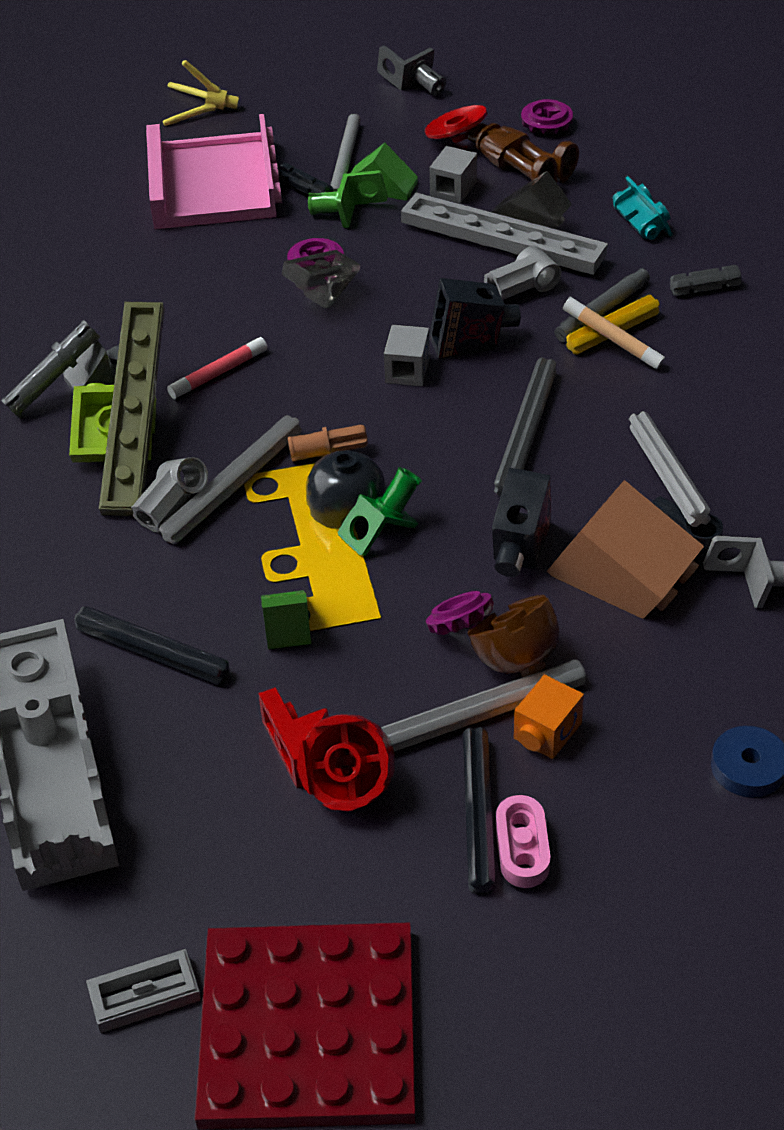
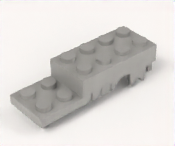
(48, 762)

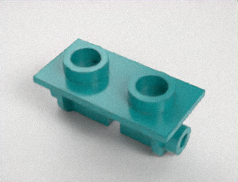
(647, 216)

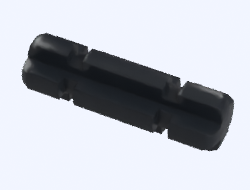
(302, 180)

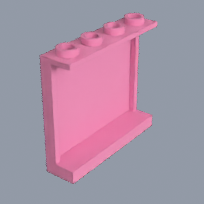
(212, 178)

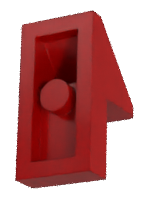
(286, 728)

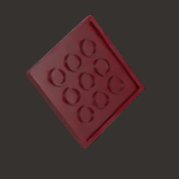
(306, 1027)

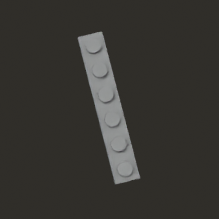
(503, 232)

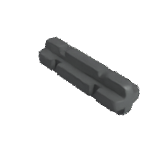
(705, 280)

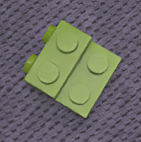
(91, 422)

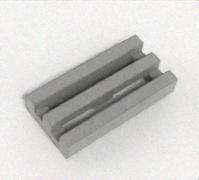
(144, 998)

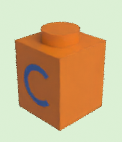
(548, 716)

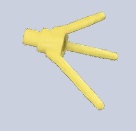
(214, 96)

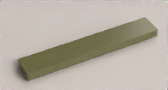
(132, 408)

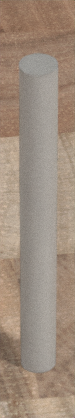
(346, 150)

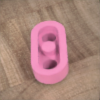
(522, 844)

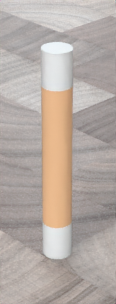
(613, 333)

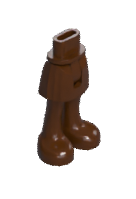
(513, 148)

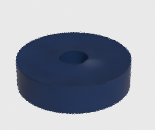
(747, 778)

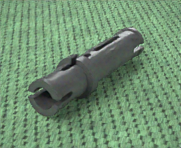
(50, 368)

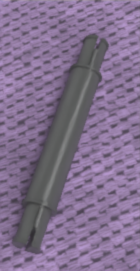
(606, 301)

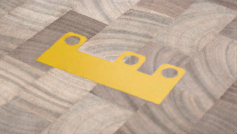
(334, 569)

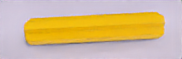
(623, 318)

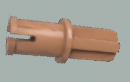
(327, 442)

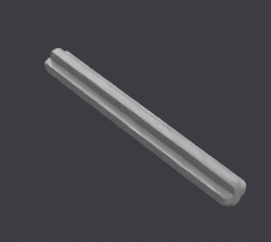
(670, 470)
(229, 480)
(476, 707)

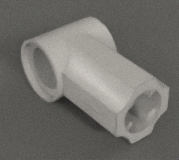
(529, 271)
(168, 491)

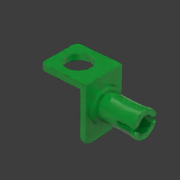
(381, 511)

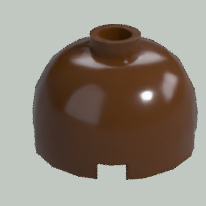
(518, 637)

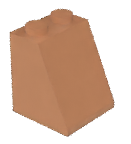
(629, 554)

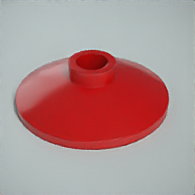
(456, 123)

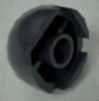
(338, 482)

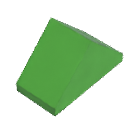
(396, 174)
(286, 619)

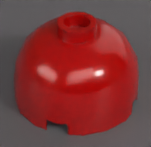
(346, 762)

